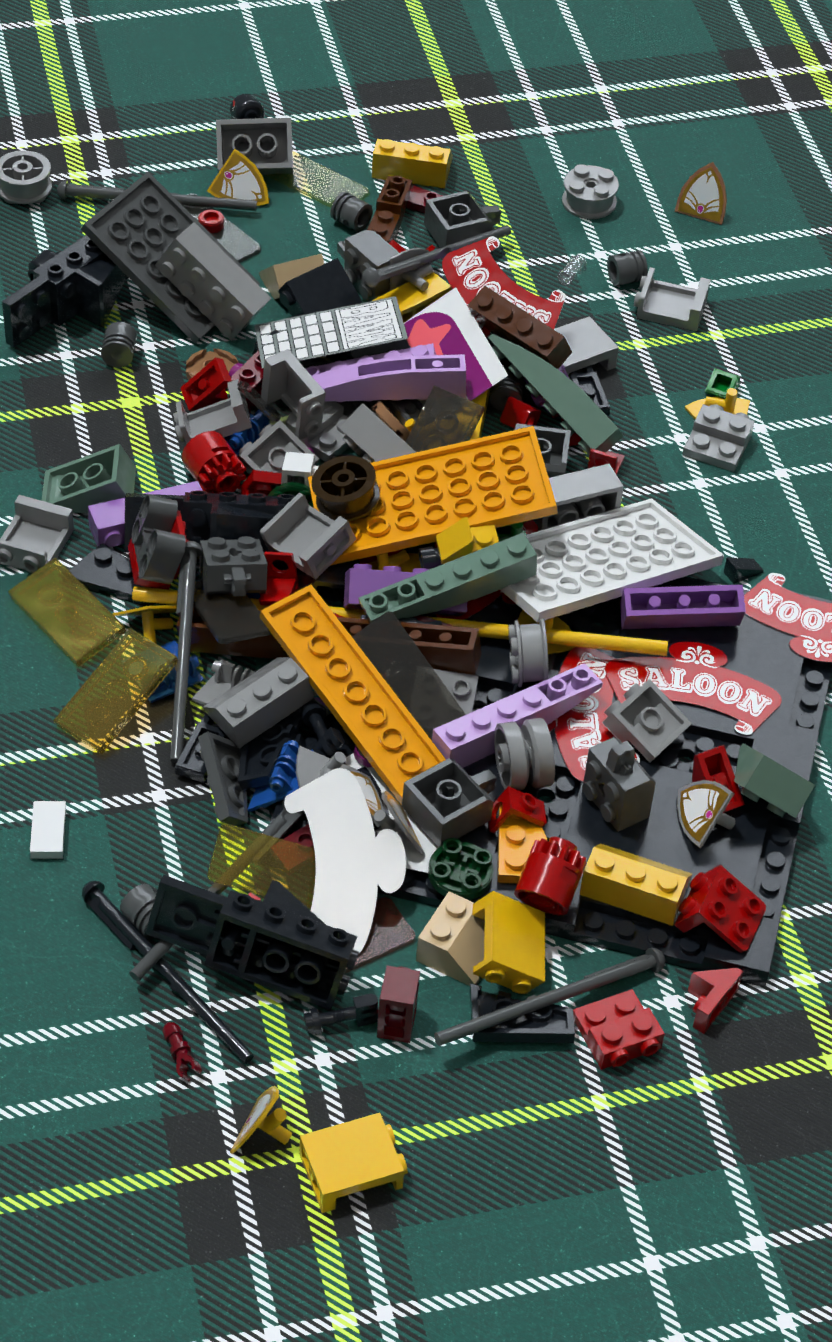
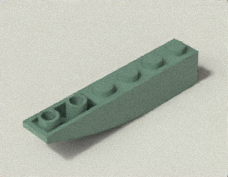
(561, 396)
(456, 580)

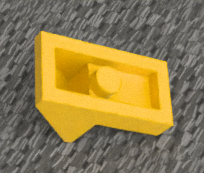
(462, 539)

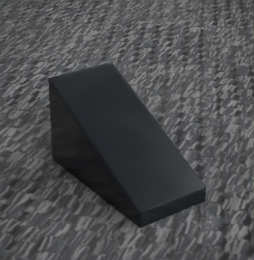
(741, 568)

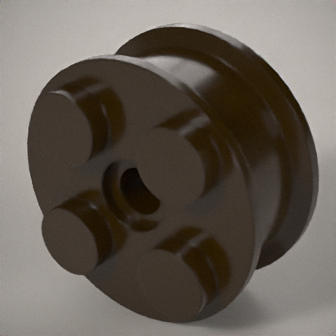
(346, 488)

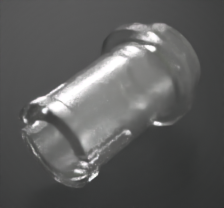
(575, 266)

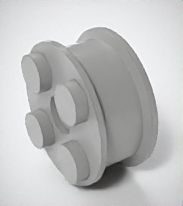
(24, 177)
(590, 191)
(528, 652)

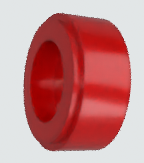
(211, 220)

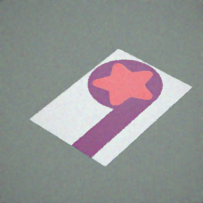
(455, 332)

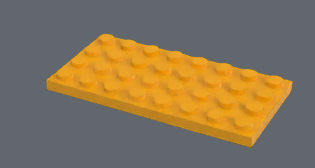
(427, 491)

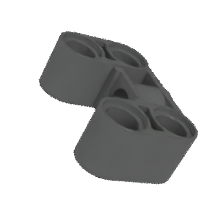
(155, 545)

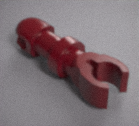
(180, 1050)

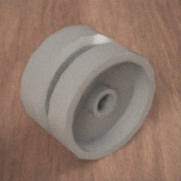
(524, 754)

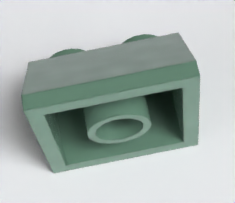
(771, 782)

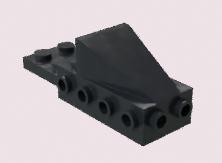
(68, 284)
(216, 515)
(263, 942)

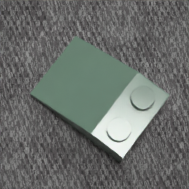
(90, 480)

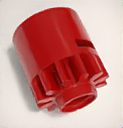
(213, 463)
(551, 876)

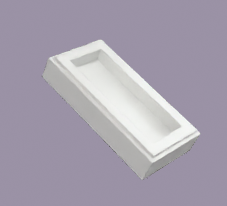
(48, 830)

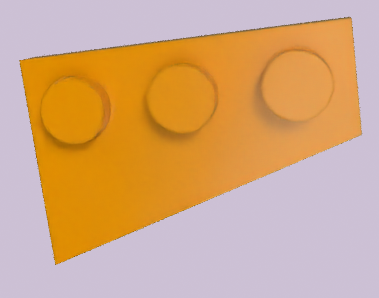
(514, 846)

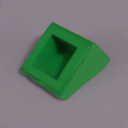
(721, 382)

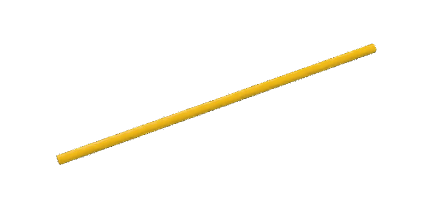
(487, 630)

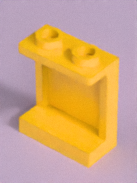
(511, 943)
(351, 1159)

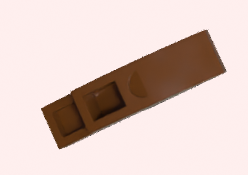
(391, 207)

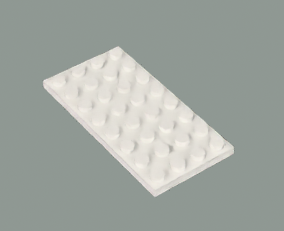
(604, 554)

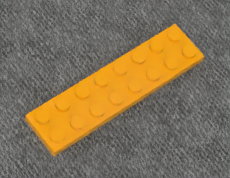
(352, 688)

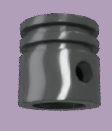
(351, 211)
(627, 267)
(119, 344)
(506, 388)
(138, 906)

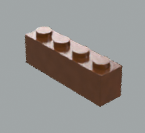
(519, 327)

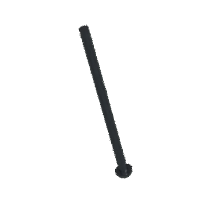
(93, 895)

